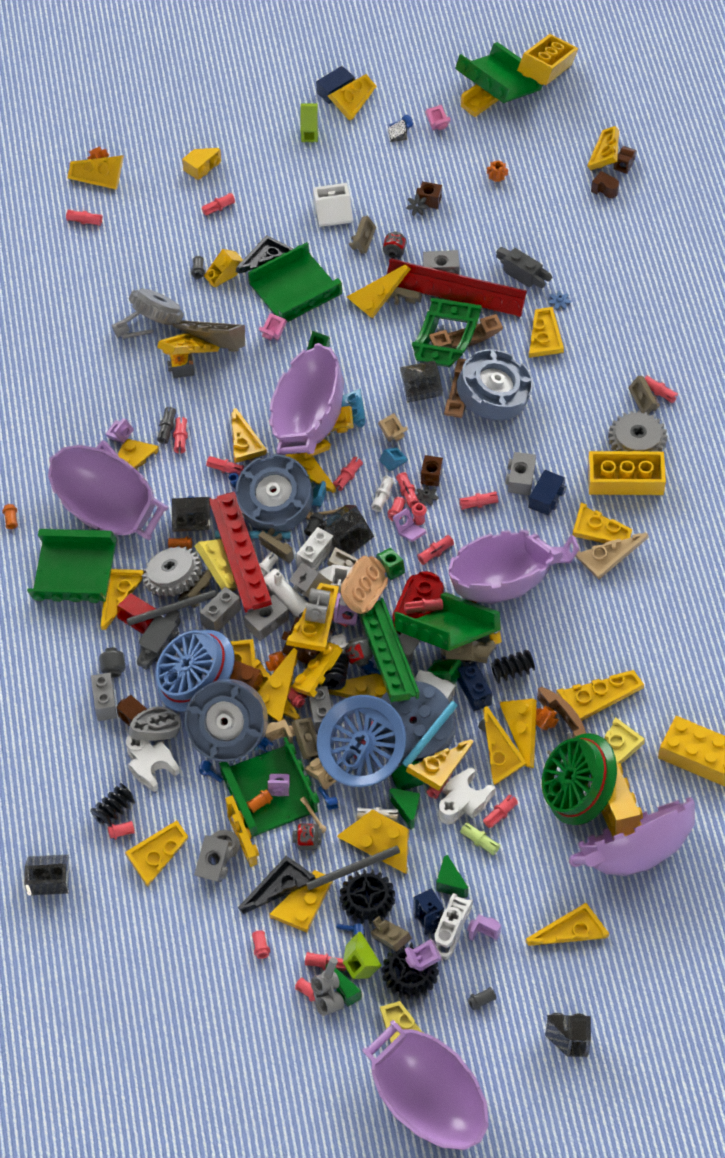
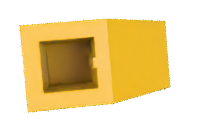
(201, 161)
(223, 267)

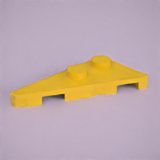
(375, 294)
(136, 452)

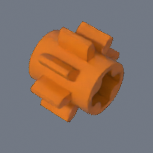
(98, 153)
(497, 171)
(275, 660)
(546, 718)

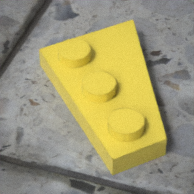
(216, 560)
(623, 740)
(398, 1013)

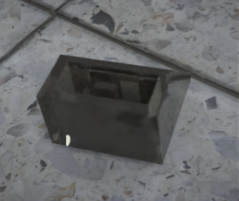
(421, 381)
(191, 514)
(348, 529)
(47, 875)
(569, 1033)

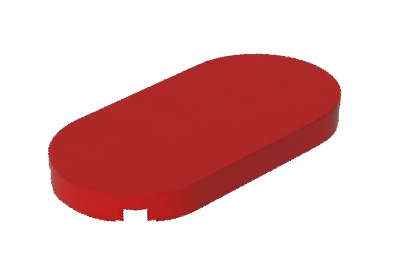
(419, 586)

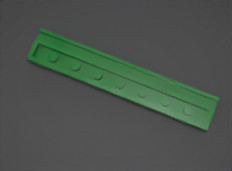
(389, 653)

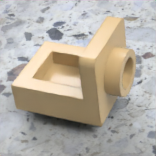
(392, 428)
(279, 729)
(318, 772)

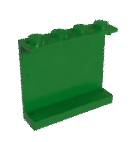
(498, 74)
(293, 283)
(74, 565)
(453, 626)
(251, 776)

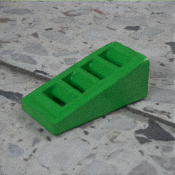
(347, 989)

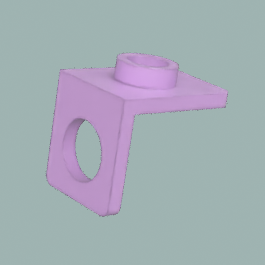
(409, 529)
(567, 555)
(339, 610)
(278, 787)

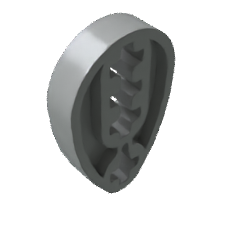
(145, 724)

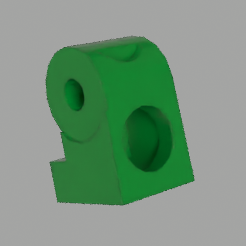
(392, 563)

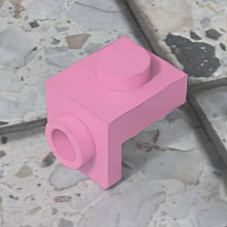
(437, 117)
(273, 327)

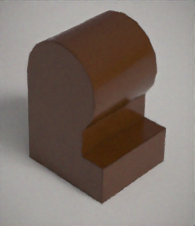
(627, 156)
(605, 184)

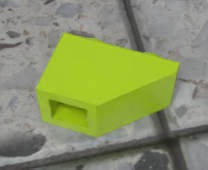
(309, 122)
(360, 958)

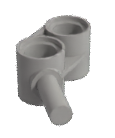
(317, 605)
(323, 988)

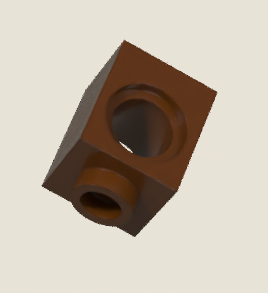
(432, 192)
(431, 470)
(129, 708)

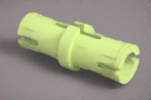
(480, 838)

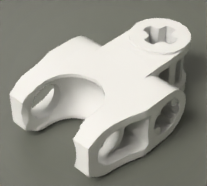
(148, 759)
(462, 798)
(451, 924)

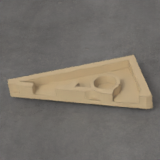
(605, 557)

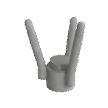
(121, 328)

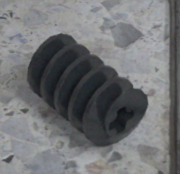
(512, 665)
(337, 675)
(112, 805)

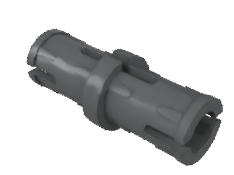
(166, 425)

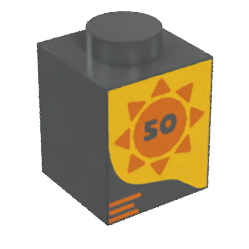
(181, 365)

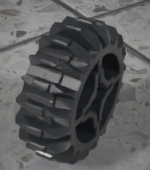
(381, 893)
(401, 985)

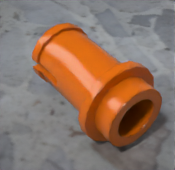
(10, 516)
(182, 542)
(259, 801)

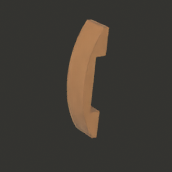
(487, 328)
(454, 405)
(554, 701)

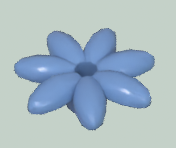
(559, 300)

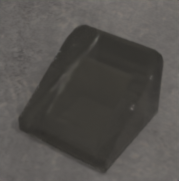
(398, 131)

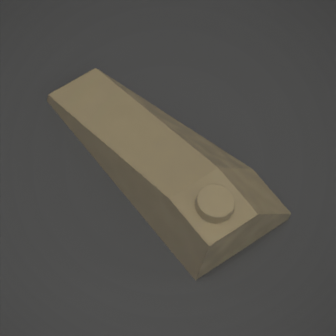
(219, 334)

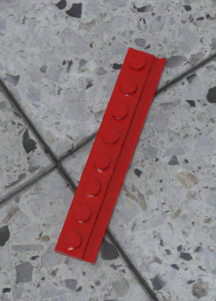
(461, 288)
(240, 552)

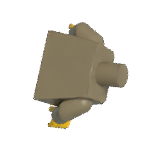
(475, 650)

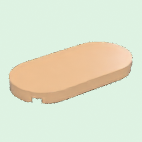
(364, 584)

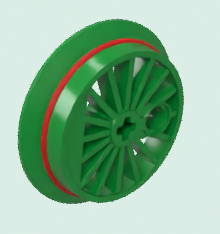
(581, 757)

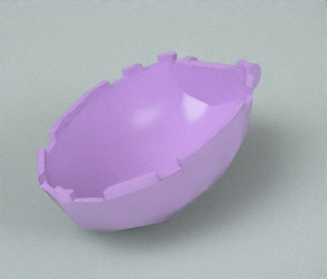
(307, 401)
(104, 491)
(501, 566)
(652, 842)
(429, 1088)

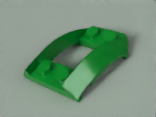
(446, 310)

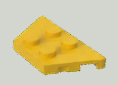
(378, 833)

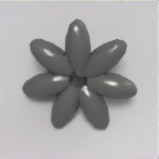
(417, 208)
(427, 495)

